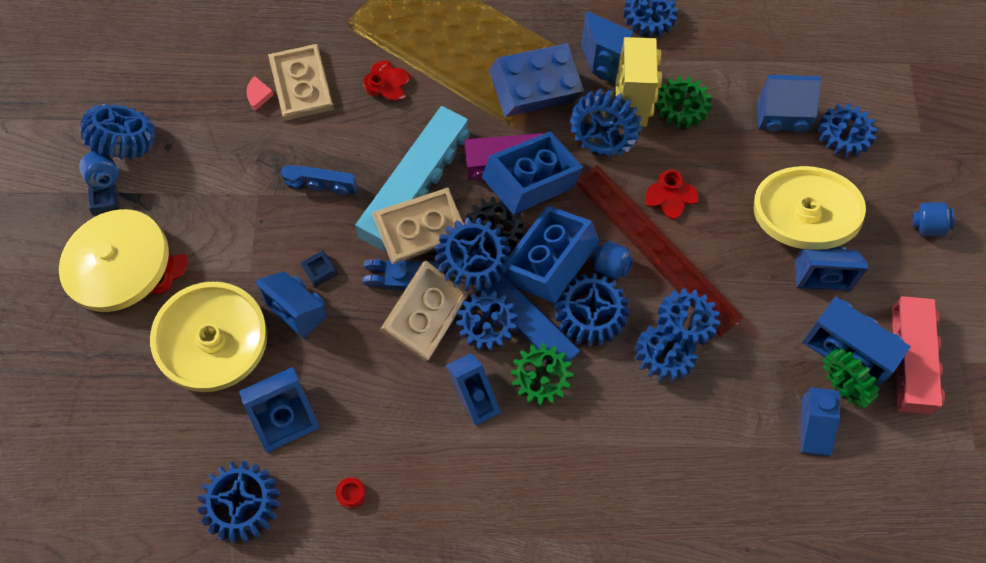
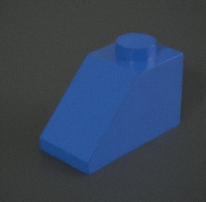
(473, 388)
(819, 421)

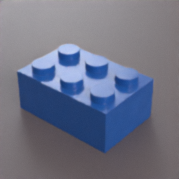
(536, 80)
(531, 172)
(551, 253)
(848, 329)

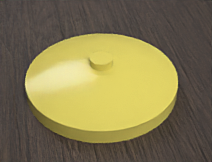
(809, 208)
(113, 260)
(208, 336)

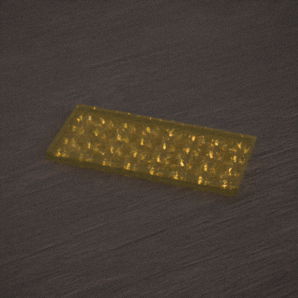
(448, 42)

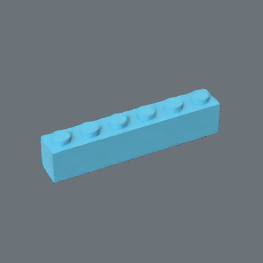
(418, 169)

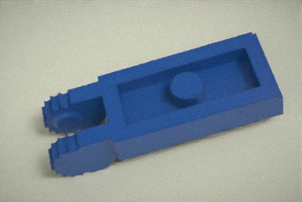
(319, 179)
(396, 275)

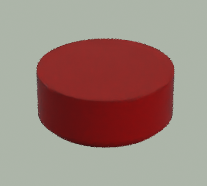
(351, 493)

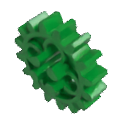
(698, 99)
(557, 369)
(858, 388)

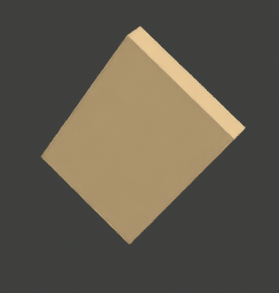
(300, 82)
(416, 224)
(424, 311)

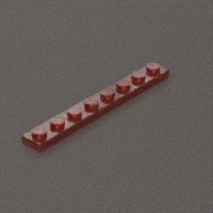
(654, 244)

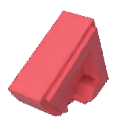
(258, 93)

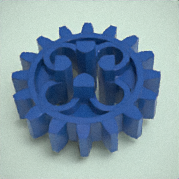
(662, 19)
(853, 142)
(471, 323)
(674, 323)
(670, 367)

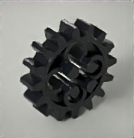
(506, 220)

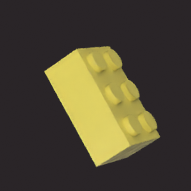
(639, 76)

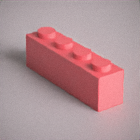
(920, 370)

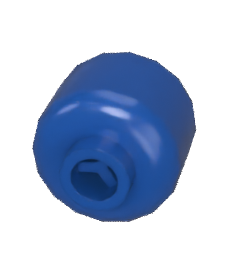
(98, 171)
(933, 219)
(612, 260)

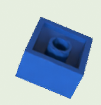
(603, 45)
(788, 103)
(829, 269)
(292, 302)
(279, 409)

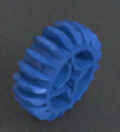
(607, 114)
(117, 131)
(464, 248)
(615, 308)
(240, 489)

